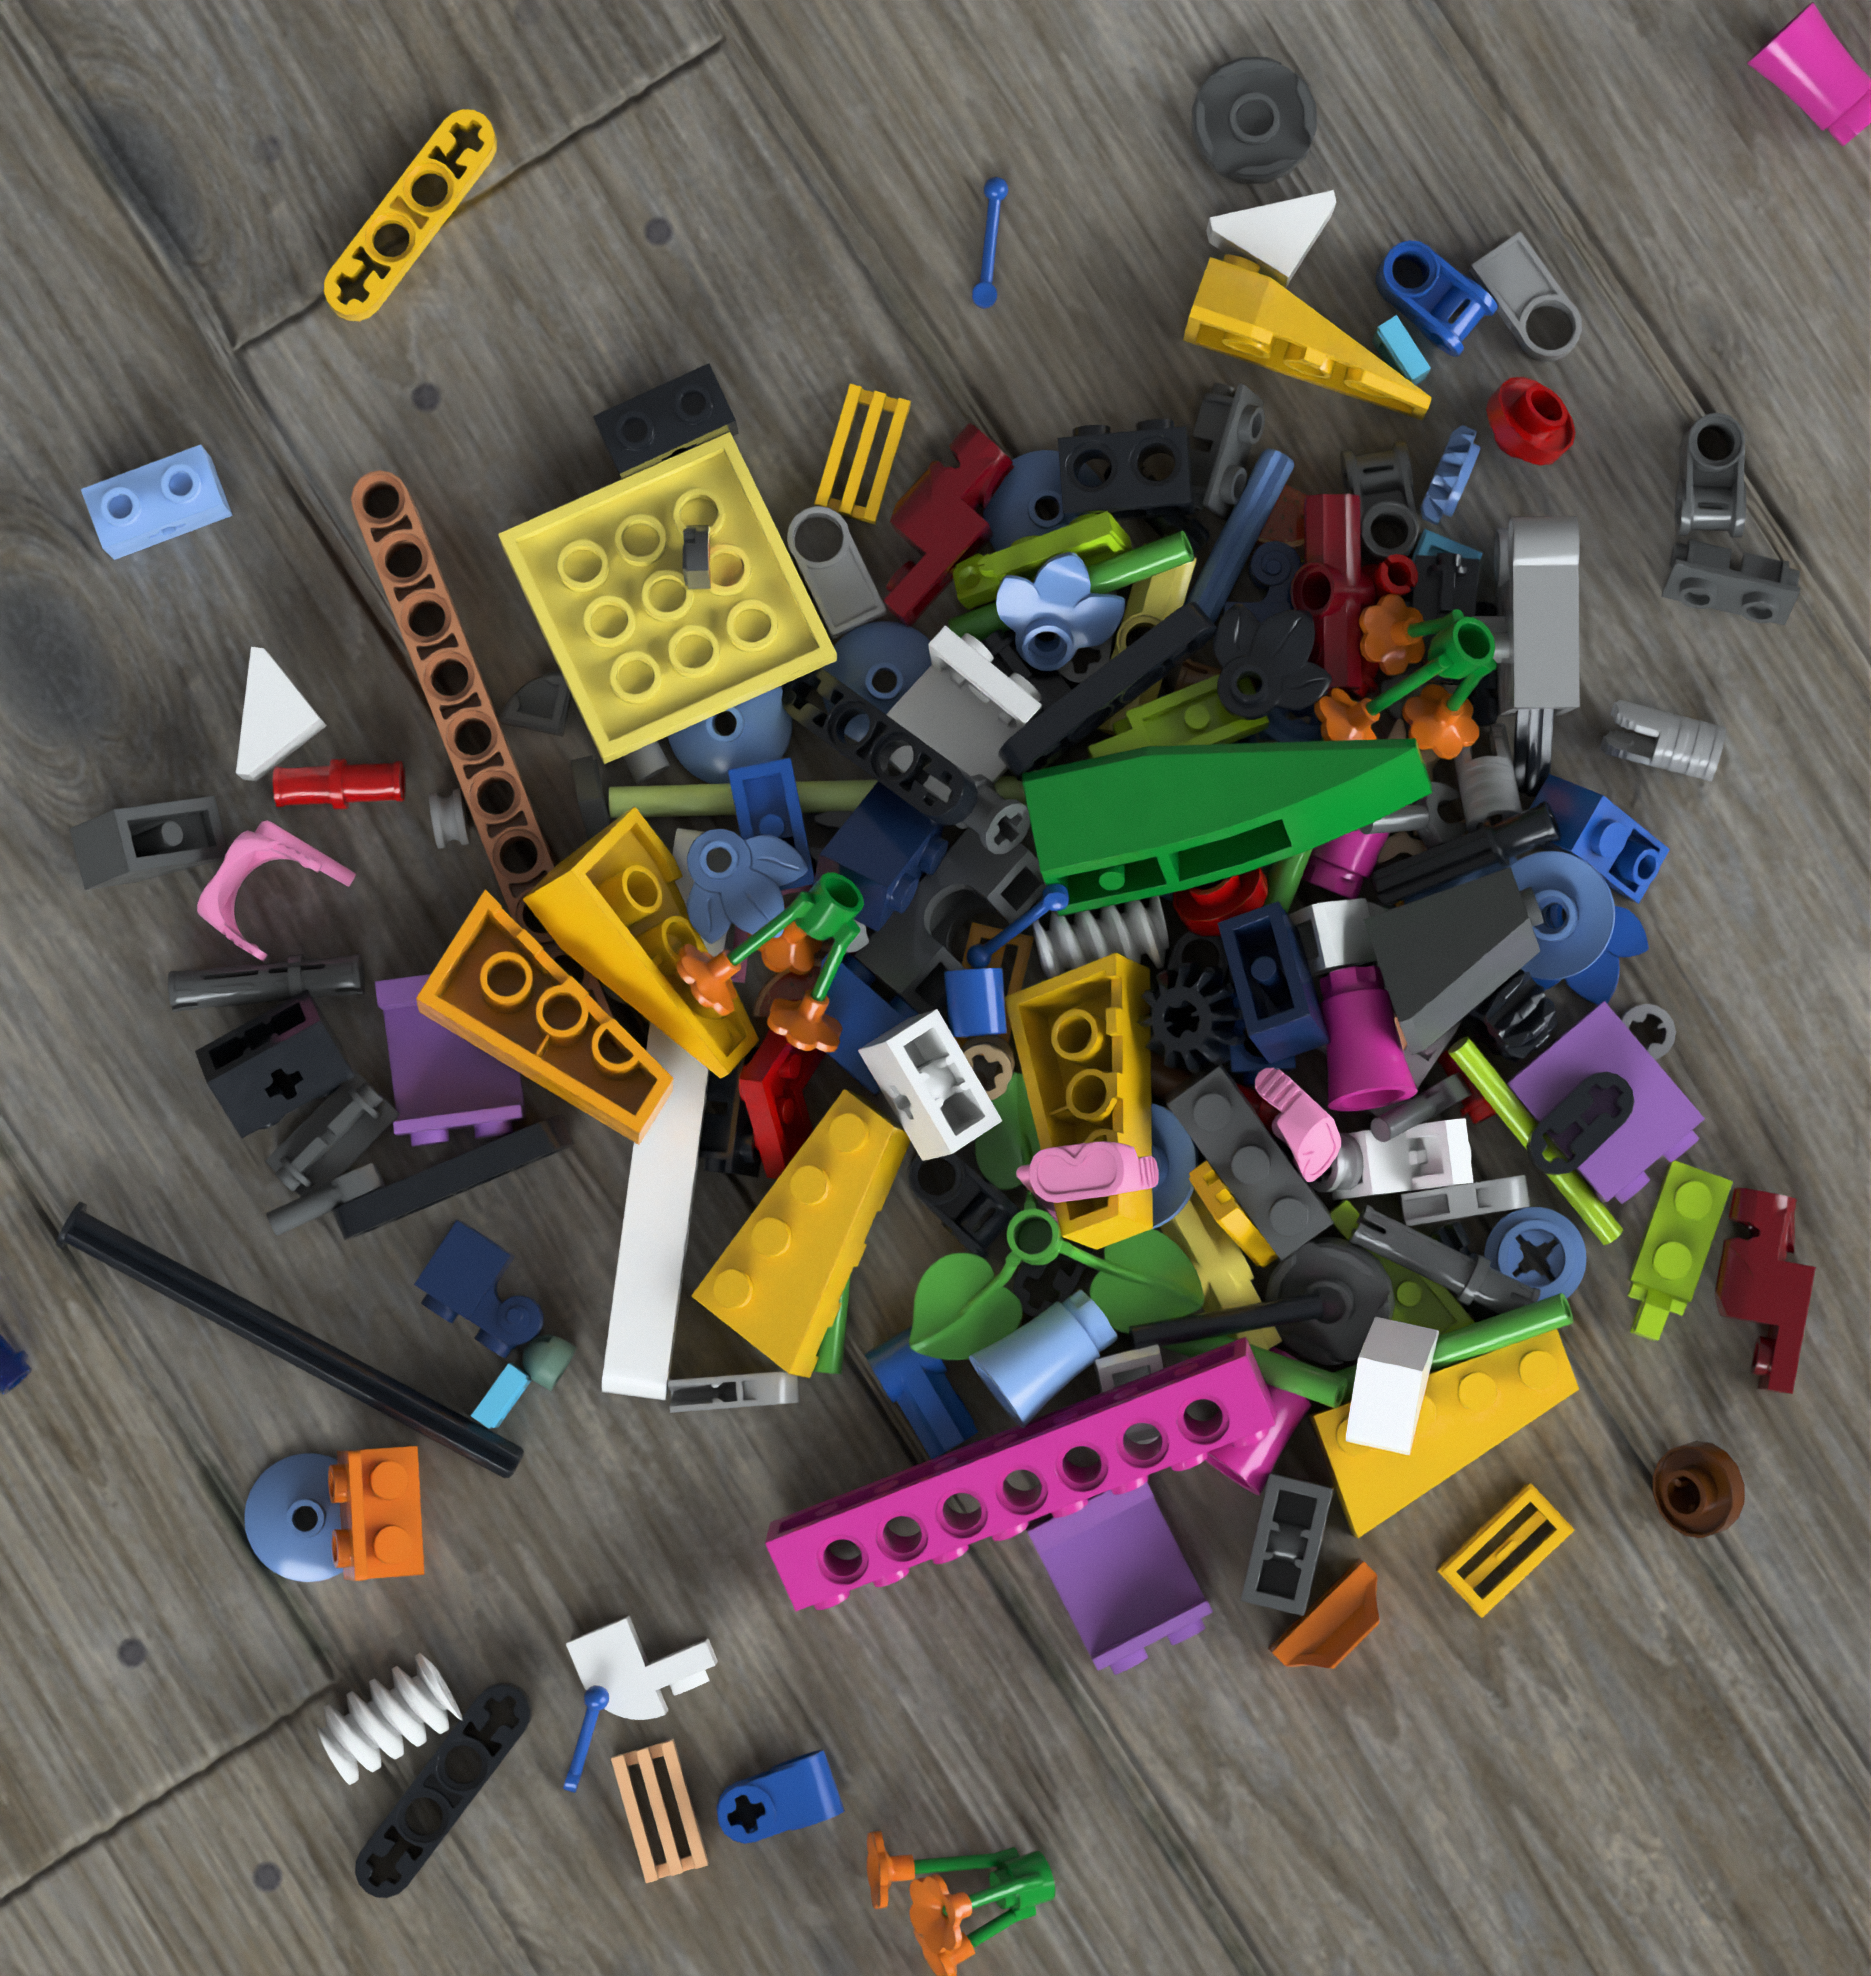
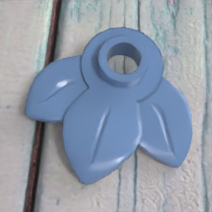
(1060, 604)
(744, 892)

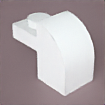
(1416, 1160)
(617, 1662)

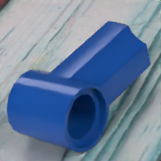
(975, 1002)
(922, 1394)

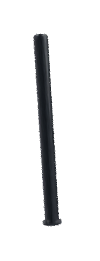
(289, 1342)

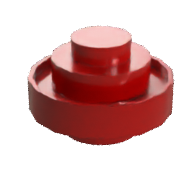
(1530, 421)
(1217, 901)

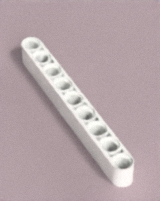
(659, 1204)

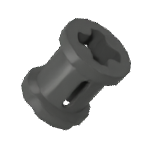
(997, 820)

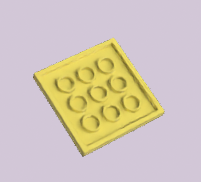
(627, 629)

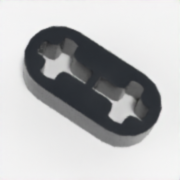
(1590, 1135)

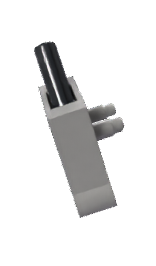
(1536, 635)

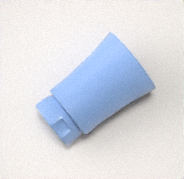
(1043, 1355)

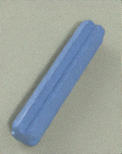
(1241, 532)

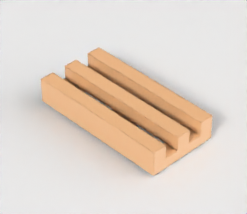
(674, 1864)

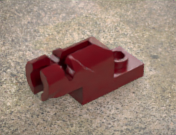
(941, 522)
(1763, 1287)

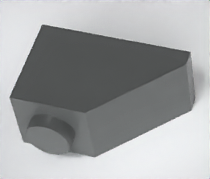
(148, 841)

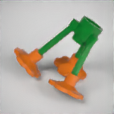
(1394, 640)
(812, 917)
(936, 1913)

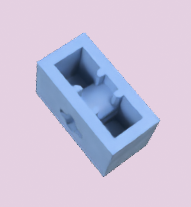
(156, 502)

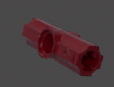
(1334, 585)

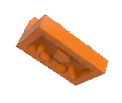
(377, 1513)

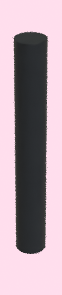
(1226, 1321)

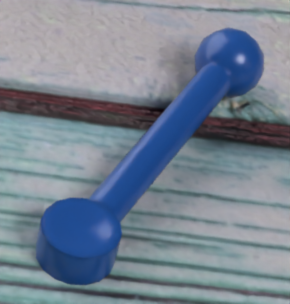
(984, 293)
(1054, 899)
(596, 1699)

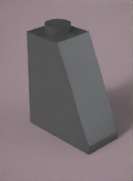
(1453, 951)

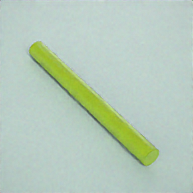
(1521, 1124)

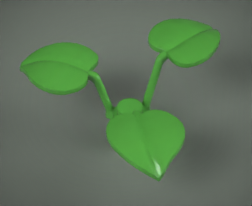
(967, 1308)

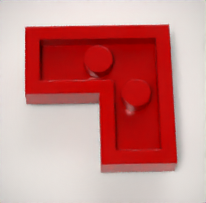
(775, 1099)

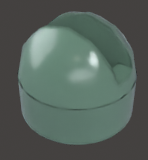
(547, 1359)

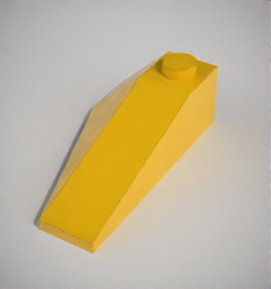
(1274, 329)
(624, 922)

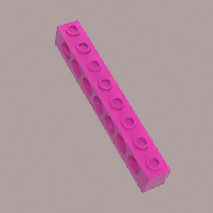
(1221, 1375)

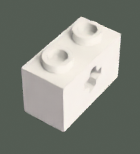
(930, 1085)

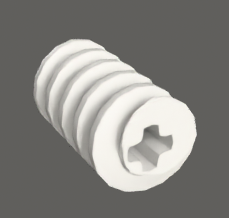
(1128, 934)
(387, 1719)

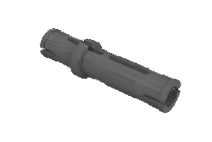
(266, 982)
(1466, 1276)

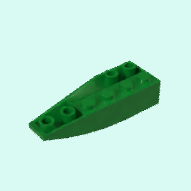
(1207, 812)

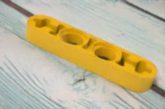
(402, 209)

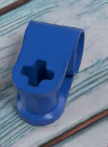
(1436, 298)
(793, 1797)

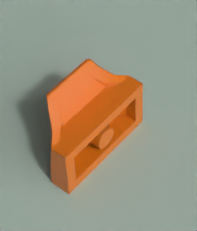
(1332, 1622)

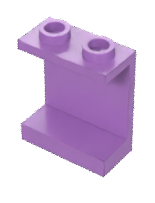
(440, 1076)
(1660, 1116)
(1121, 1577)

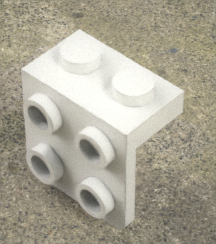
(964, 709)

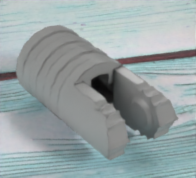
(1678, 741)
(1488, 782)

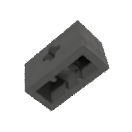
(1287, 1543)

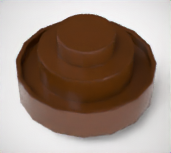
(1698, 1489)

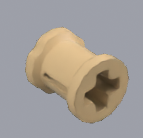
(993, 1049)

